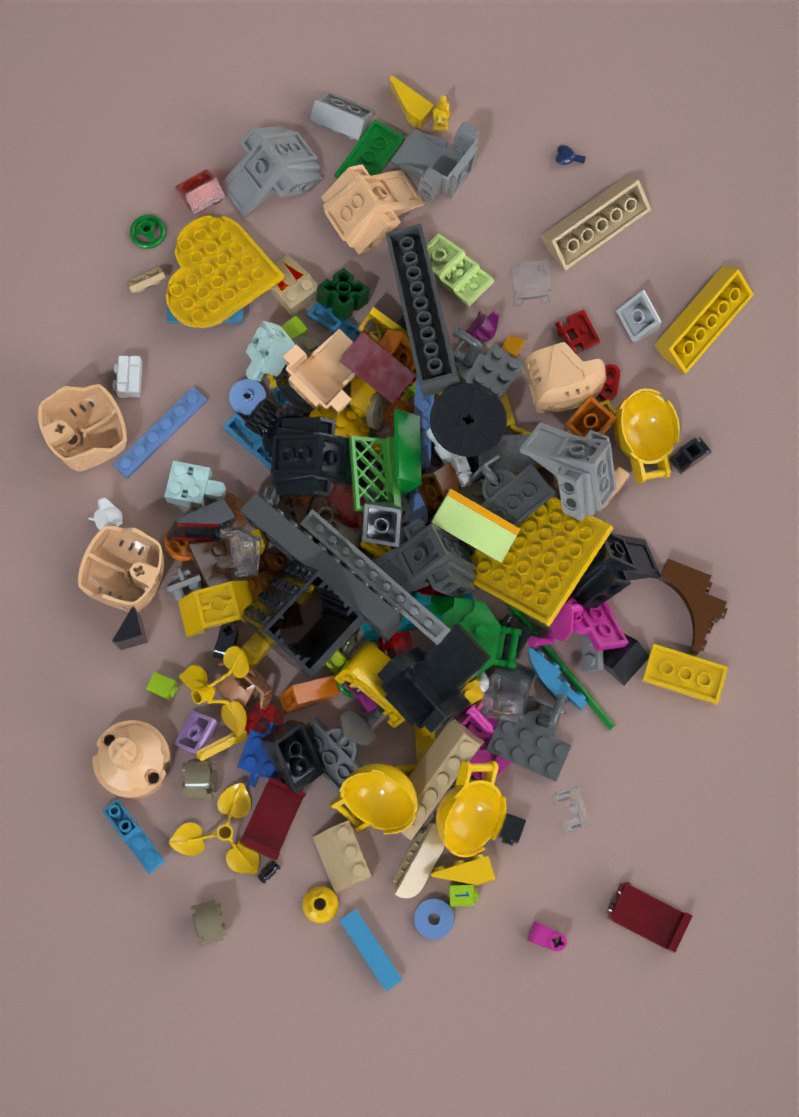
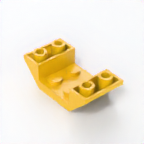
(214, 606)

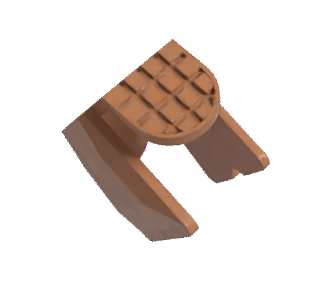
(246, 689)

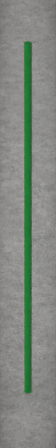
(554, 657)

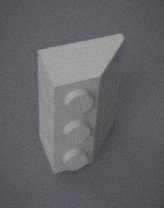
(341, 115)

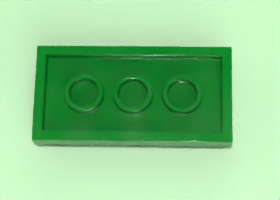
(373, 149)

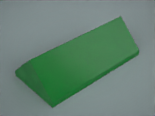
(407, 451)

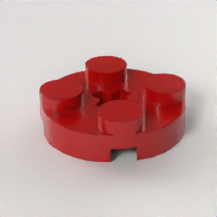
(255, 714)

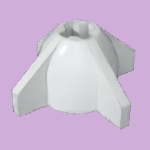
(106, 514)

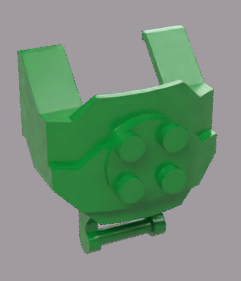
(481, 626)

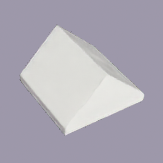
(639, 317)

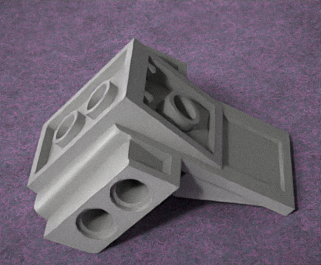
(274, 163)
(437, 164)
(586, 465)

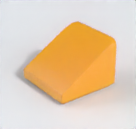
(513, 345)

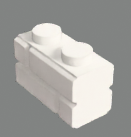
(128, 376)

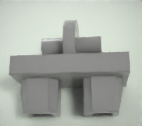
(176, 588)

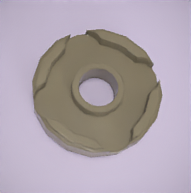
(376, 412)

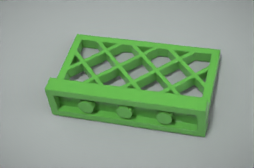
(387, 460)

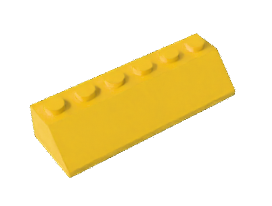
(704, 319)

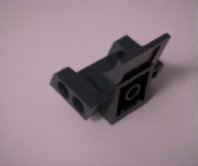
(311, 458)
(612, 569)
(429, 685)

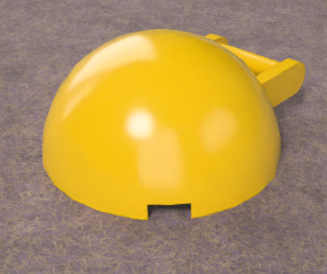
(646, 432)
(379, 798)
(471, 811)

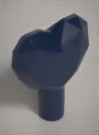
(567, 156)

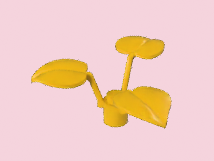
(195, 679)
(189, 838)

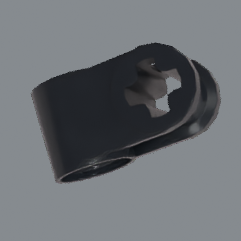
(224, 641)

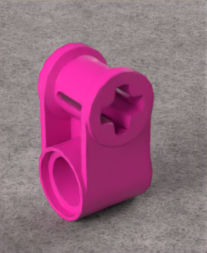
(543, 937)

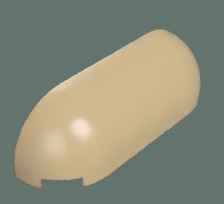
(418, 862)

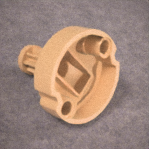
(132, 759)

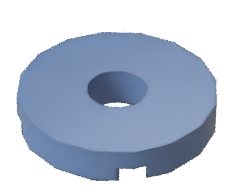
(433, 931)

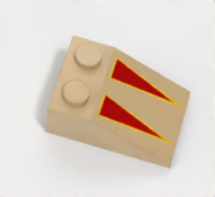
(296, 289)

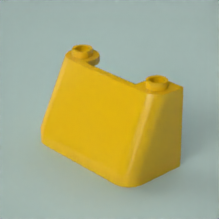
(362, 672)

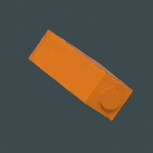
(308, 694)

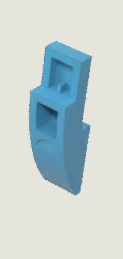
(548, 675)
(133, 836)

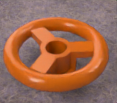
(176, 551)

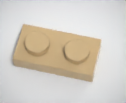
(146, 279)

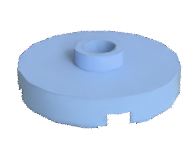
(239, 390)

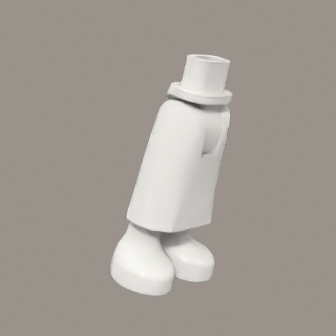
(458, 462)

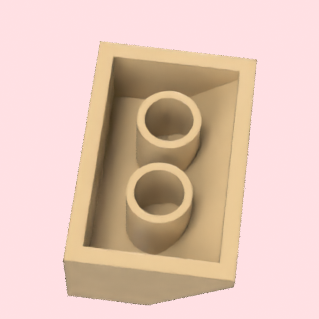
(342, 856)

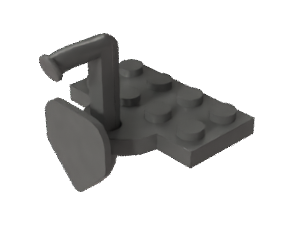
(493, 370)
(514, 495)
(532, 740)
(332, 745)

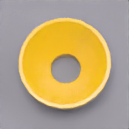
(328, 912)

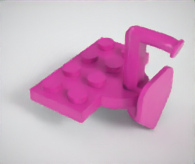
(595, 622)
(486, 725)

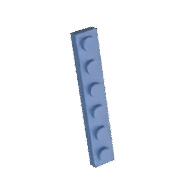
(160, 433)

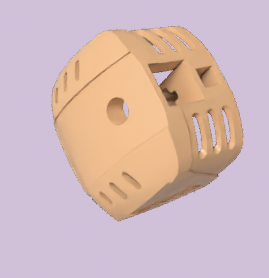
(562, 379)
(95, 428)
(117, 568)

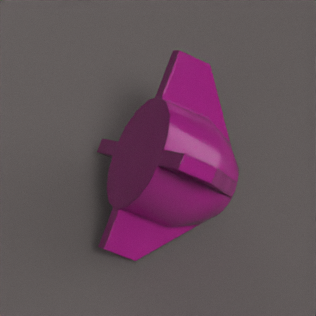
(484, 326)

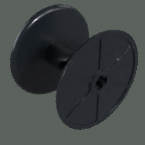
(467, 421)

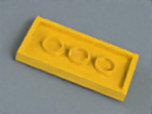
(685, 674)

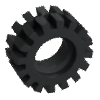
(261, 416)

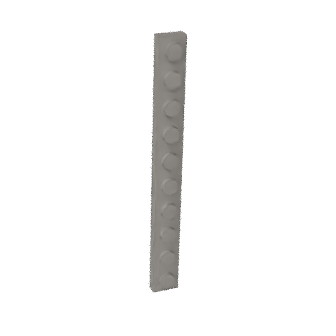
(375, 577)

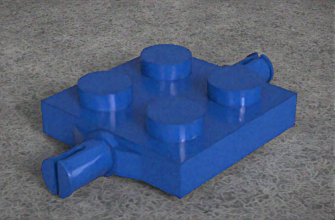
(254, 757)

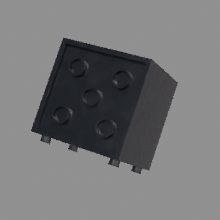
(327, 635)

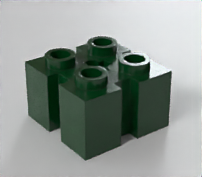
(342, 294)

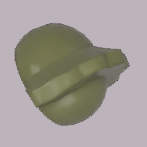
(350, 643)

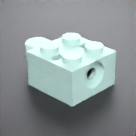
(267, 351)
(192, 485)

